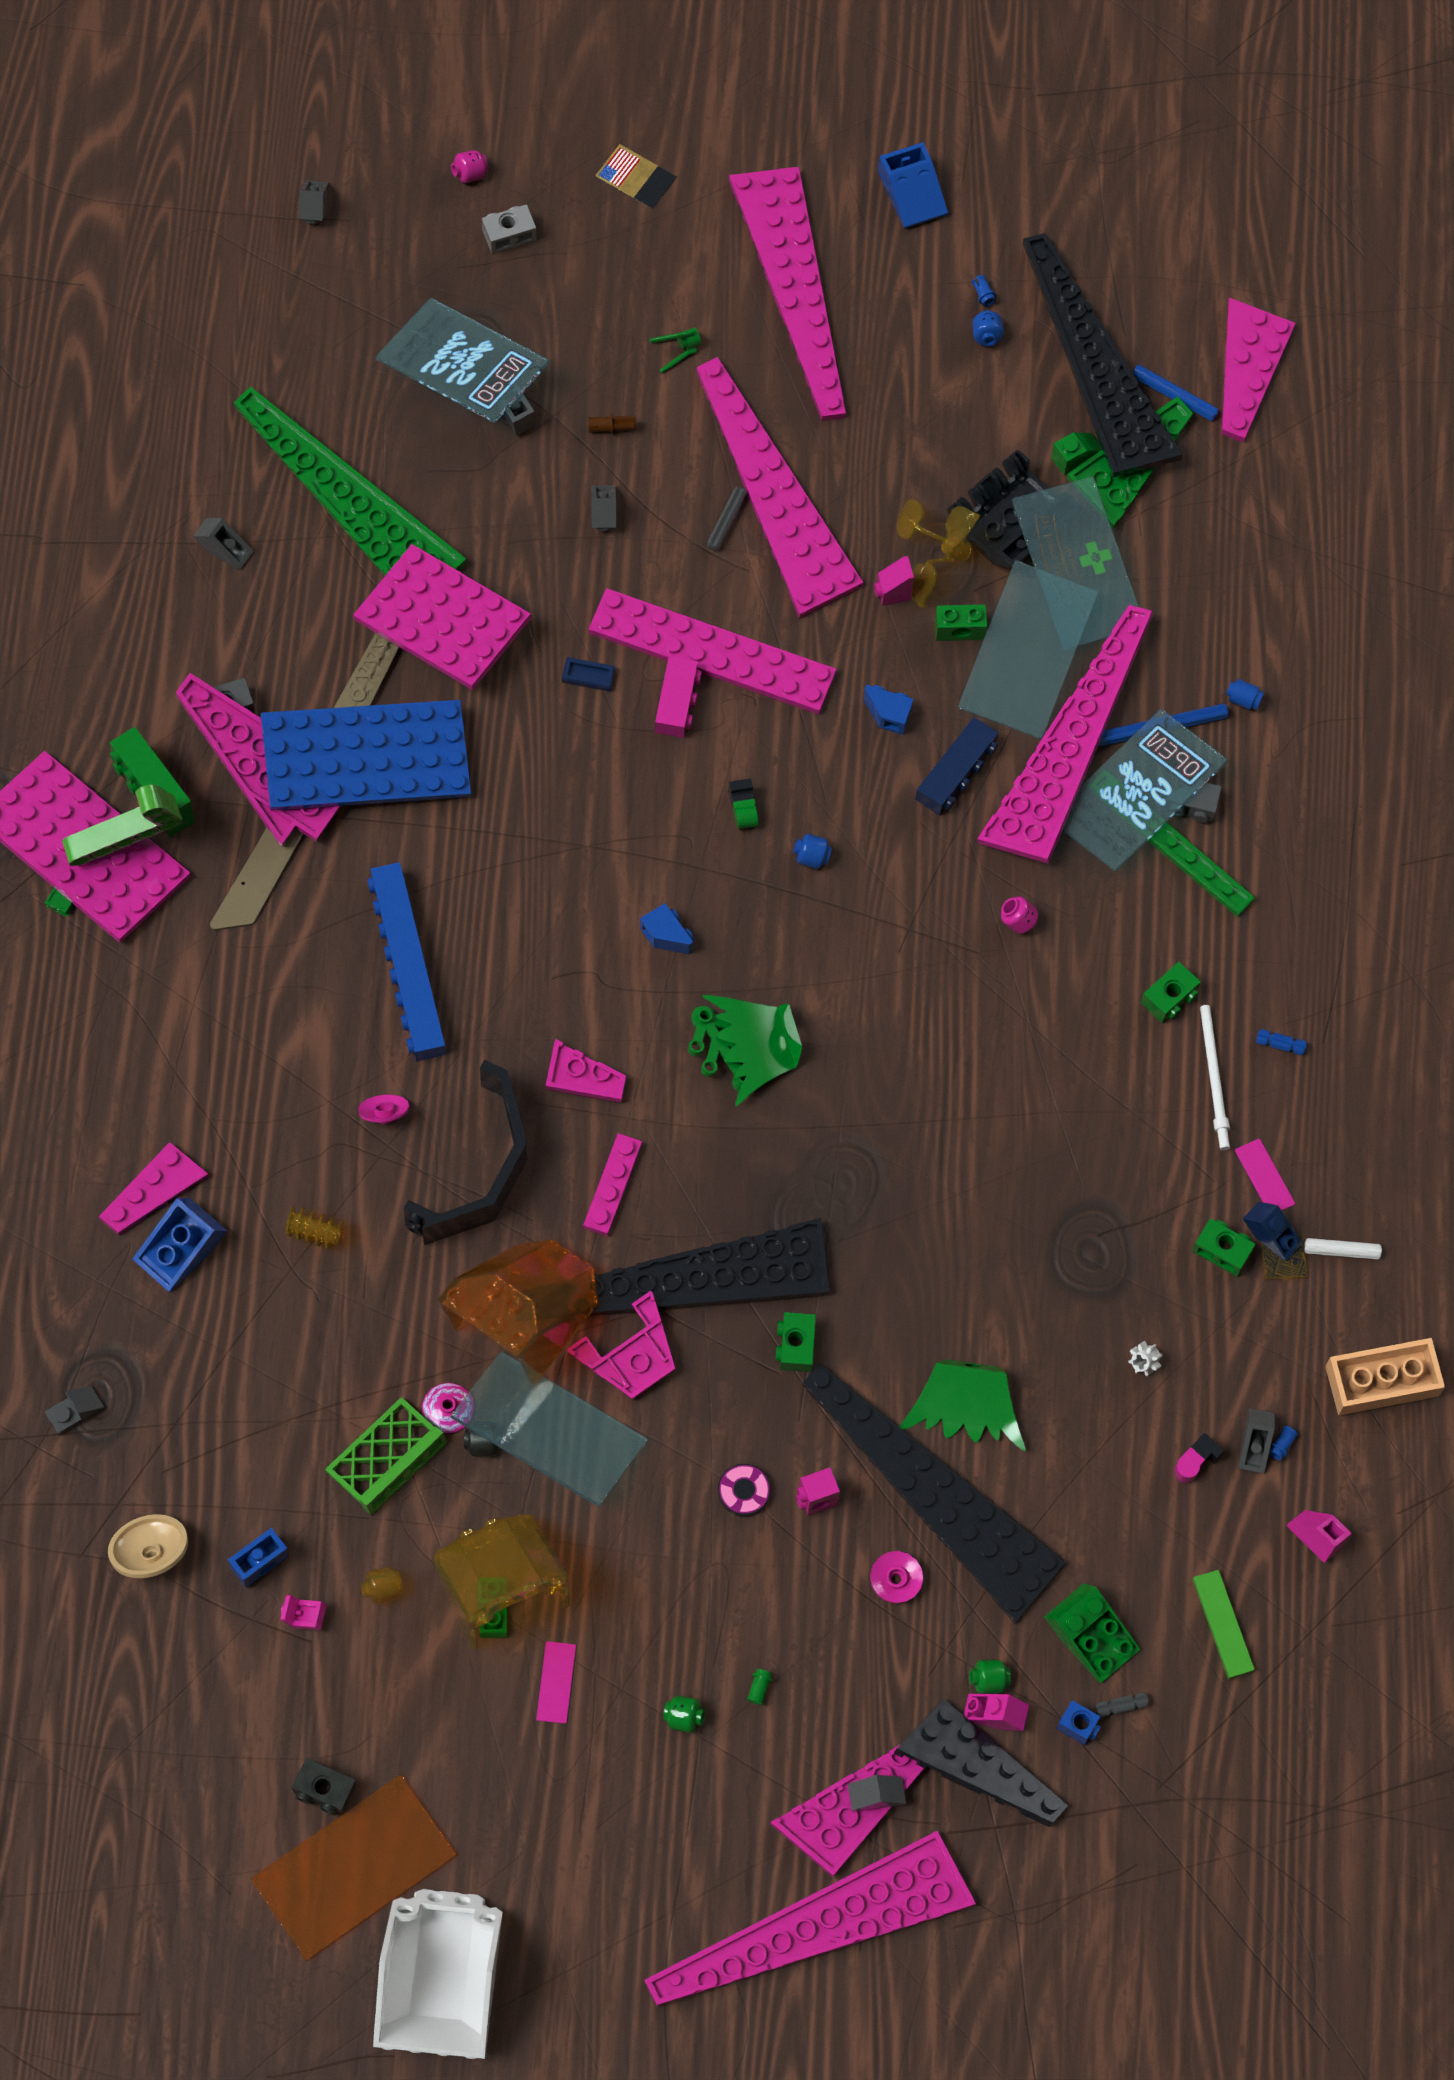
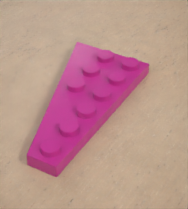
(1251, 357)
(827, 1826)

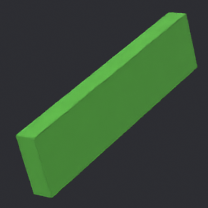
(1223, 1624)

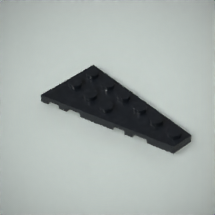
(973, 1760)

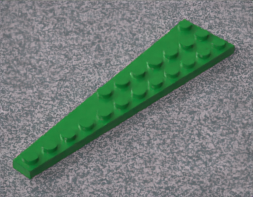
(358, 506)

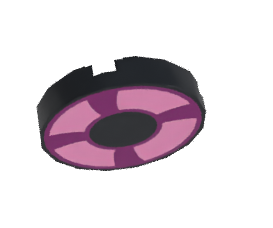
(744, 1490)

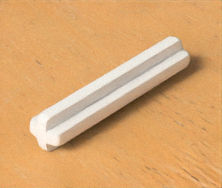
(1342, 1248)

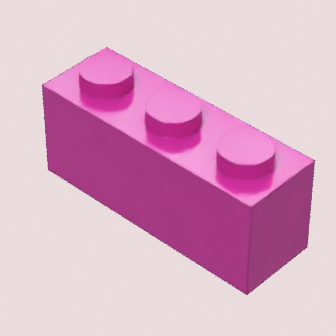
(677, 697)

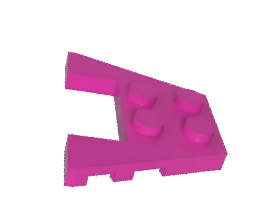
(636, 1362)

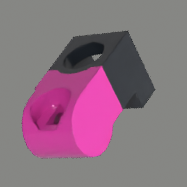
(1196, 1457)

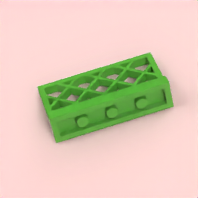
(405, 1465)

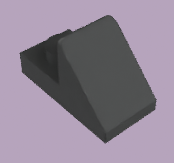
(77, 1408)

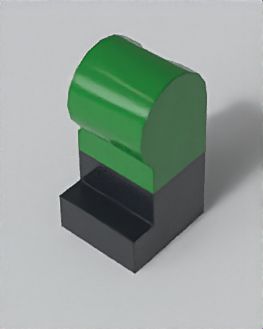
(743, 803)

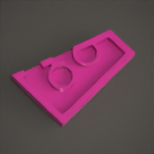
(582, 1076)

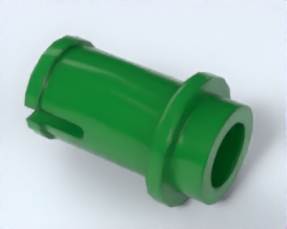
(759, 1686)

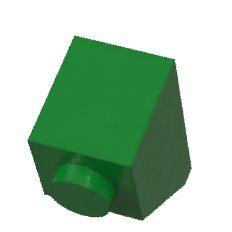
(1074, 450)

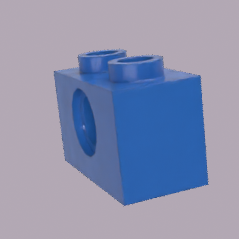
(258, 1557)

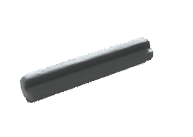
(726, 519)

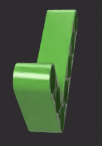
(155, 814)

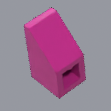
(1320, 1533)
(996, 1711)

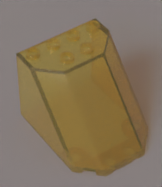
(497, 1569)

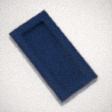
(588, 674)

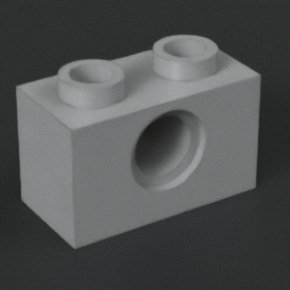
(502, 238)

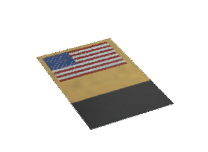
(635, 176)

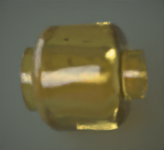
(382, 1585)

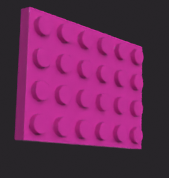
(442, 617)

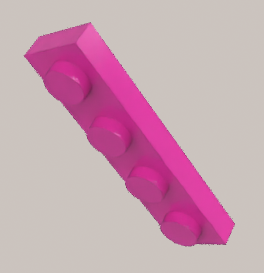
(612, 1185)

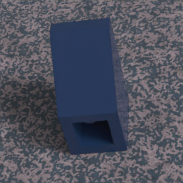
(1273, 1229)

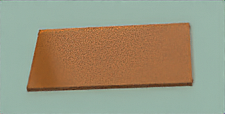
(353, 1867)

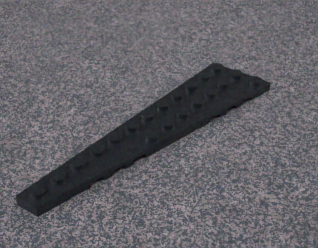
(1117, 407)
(745, 1270)
(983, 1538)

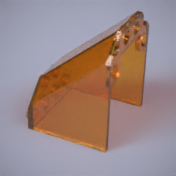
(525, 1301)

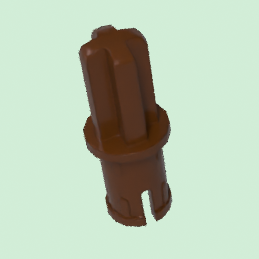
(611, 423)

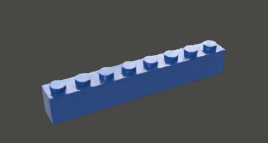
(407, 961)

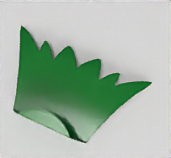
(760, 1041)
(967, 1396)

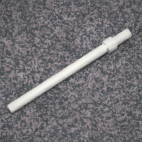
(1221, 1123)

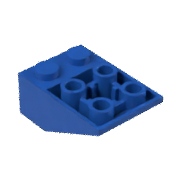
(912, 185)

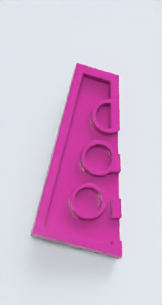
(158, 1183)

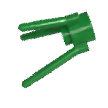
(686, 339)

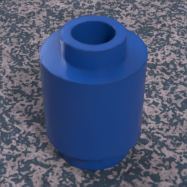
(1244, 694)

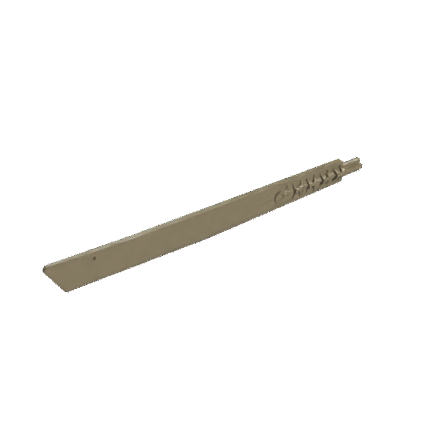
(268, 858)

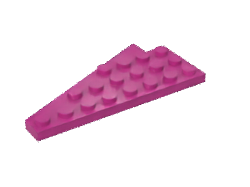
(238, 743)

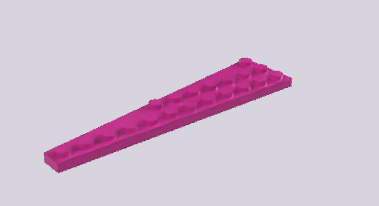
(782, 234)
(1047, 788)
(877, 1900)

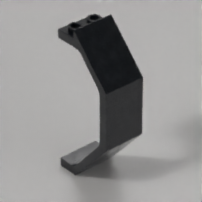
(442, 1225)

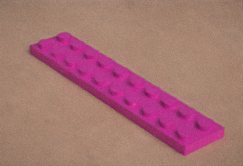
(718, 651)

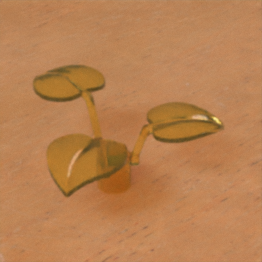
(954, 547)

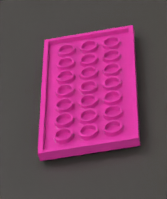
(113, 890)

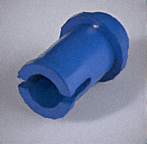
(986, 296)
(1279, 1448)

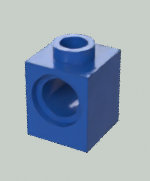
(1074, 1712)

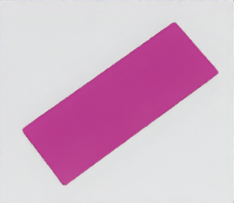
(1264, 1174)
(556, 1682)

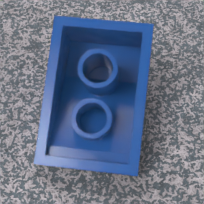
(179, 1243)

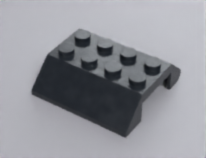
(997, 530)

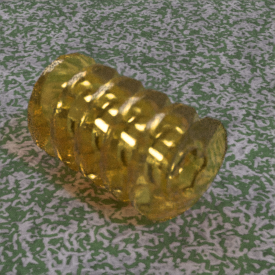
(313, 1228)

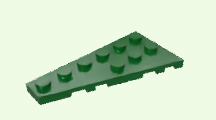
(1121, 491)

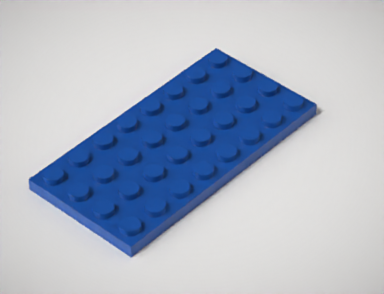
(365, 755)

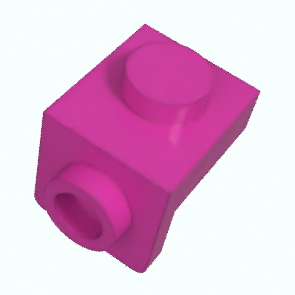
(303, 1613)

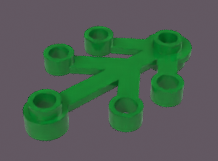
(716, 1045)

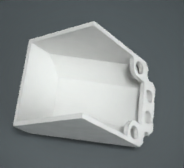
(437, 1974)

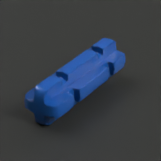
(1281, 1042)

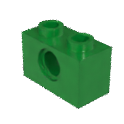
(960, 622)
(1178, 980)
(1230, 1260)
(799, 1357)

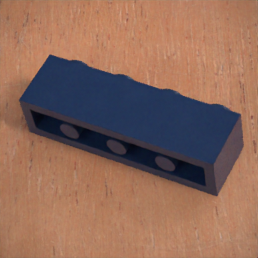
(957, 766)

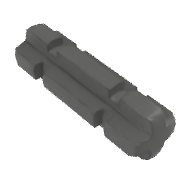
(1122, 1704)

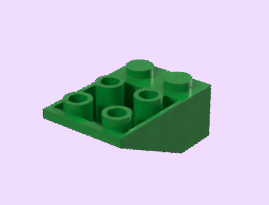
(1092, 1632)

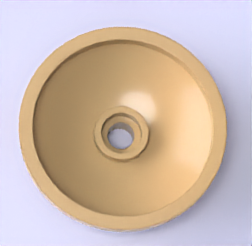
(148, 1546)

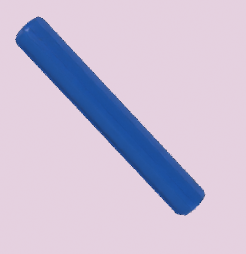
(1171, 390)

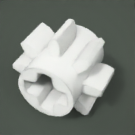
(1145, 1358)

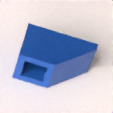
(888, 708)
(665, 931)

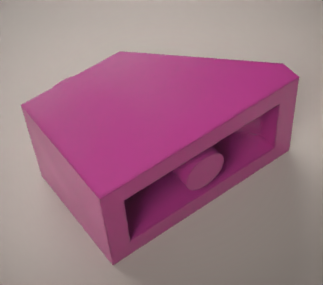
(895, 582)

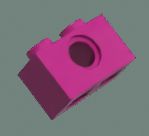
(817, 1492)

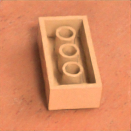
(1385, 1376)

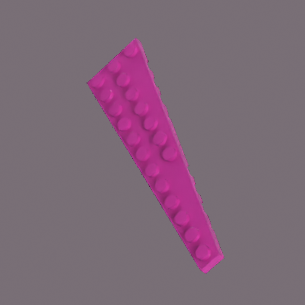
(798, 536)

